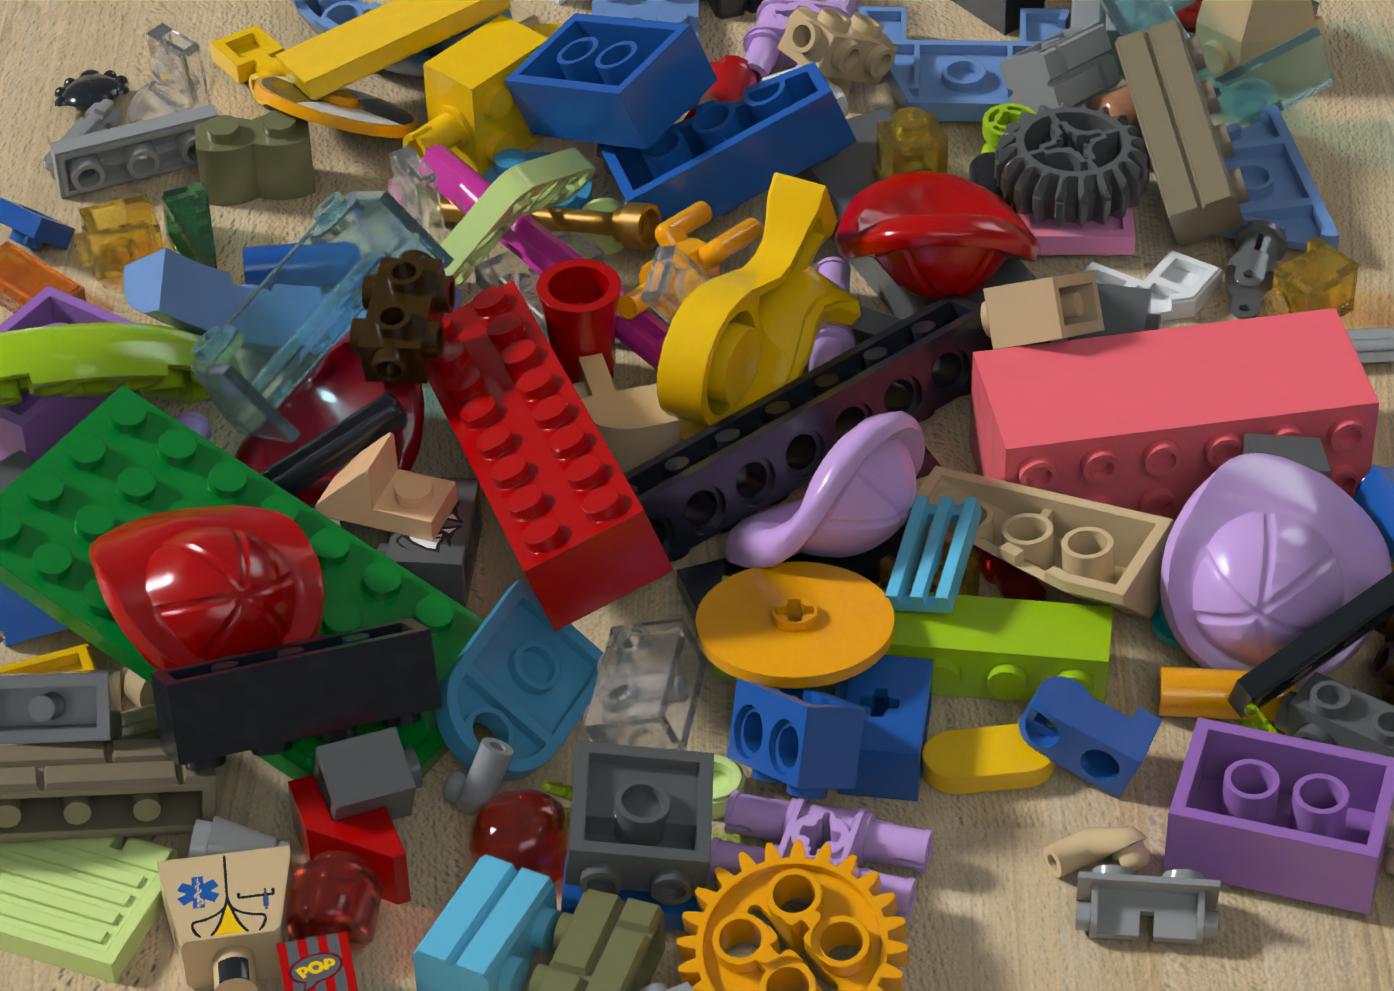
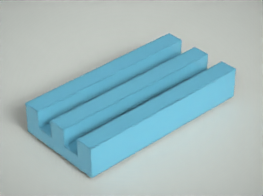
(921, 516)

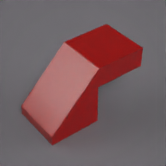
(364, 834)

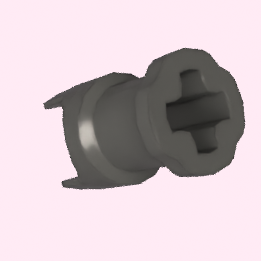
(1249, 292)

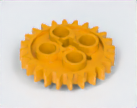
(840, 914)

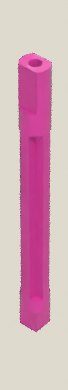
(538, 247)

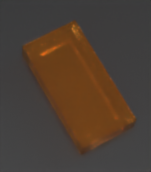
(26, 276)

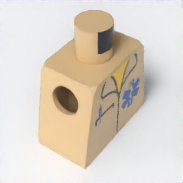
(228, 915)

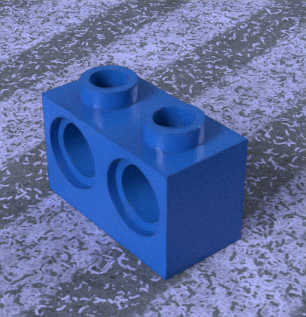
(796, 737)

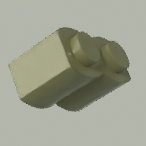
(254, 158)

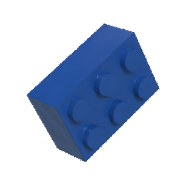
(612, 80)

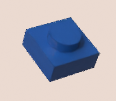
(33, 227)

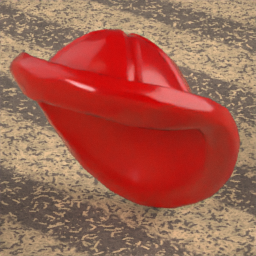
(934, 232)
(209, 582)

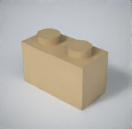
(1042, 310)

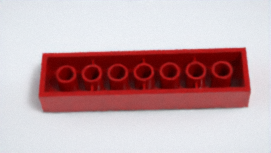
(542, 460)

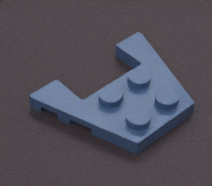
(957, 76)

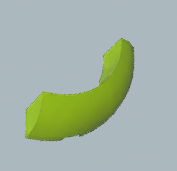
(97, 360)

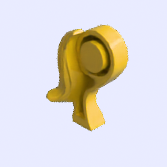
(760, 322)

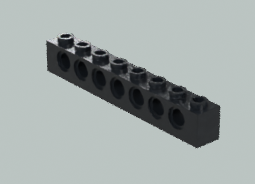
(783, 437)

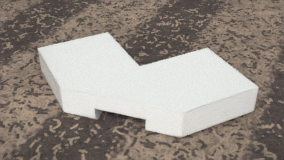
(1177, 284)

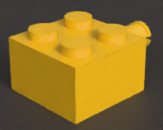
(468, 95)

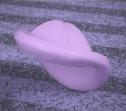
(851, 502)
(1264, 561)

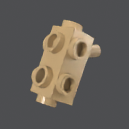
(839, 46)

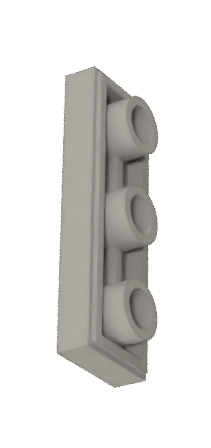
(127, 152)

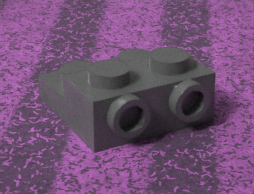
(640, 820)

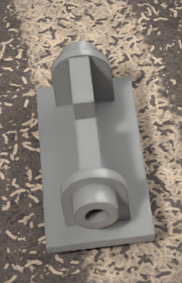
(1173, 899)

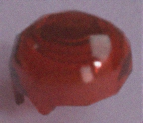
(523, 830)

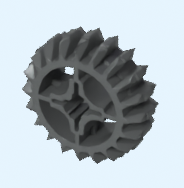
(1072, 164)

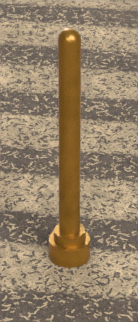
(631, 225)

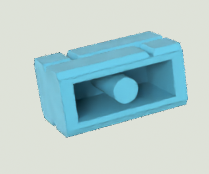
(488, 931)

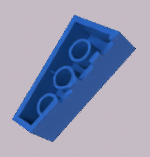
(735, 147)

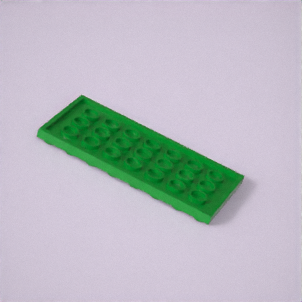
(143, 462)

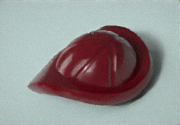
(326, 398)

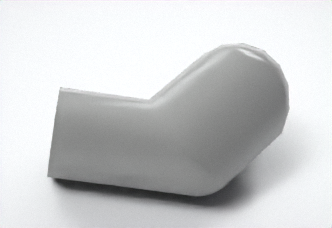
(476, 786)

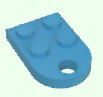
(518, 683)

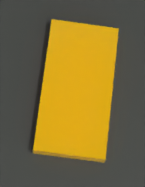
(379, 41)

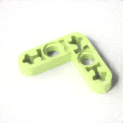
(512, 195)

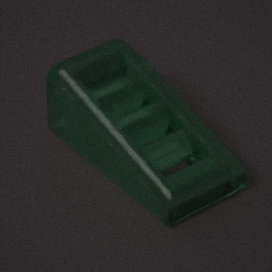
(189, 223)

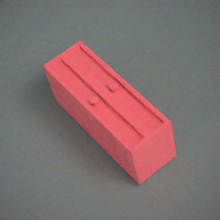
(1162, 409)

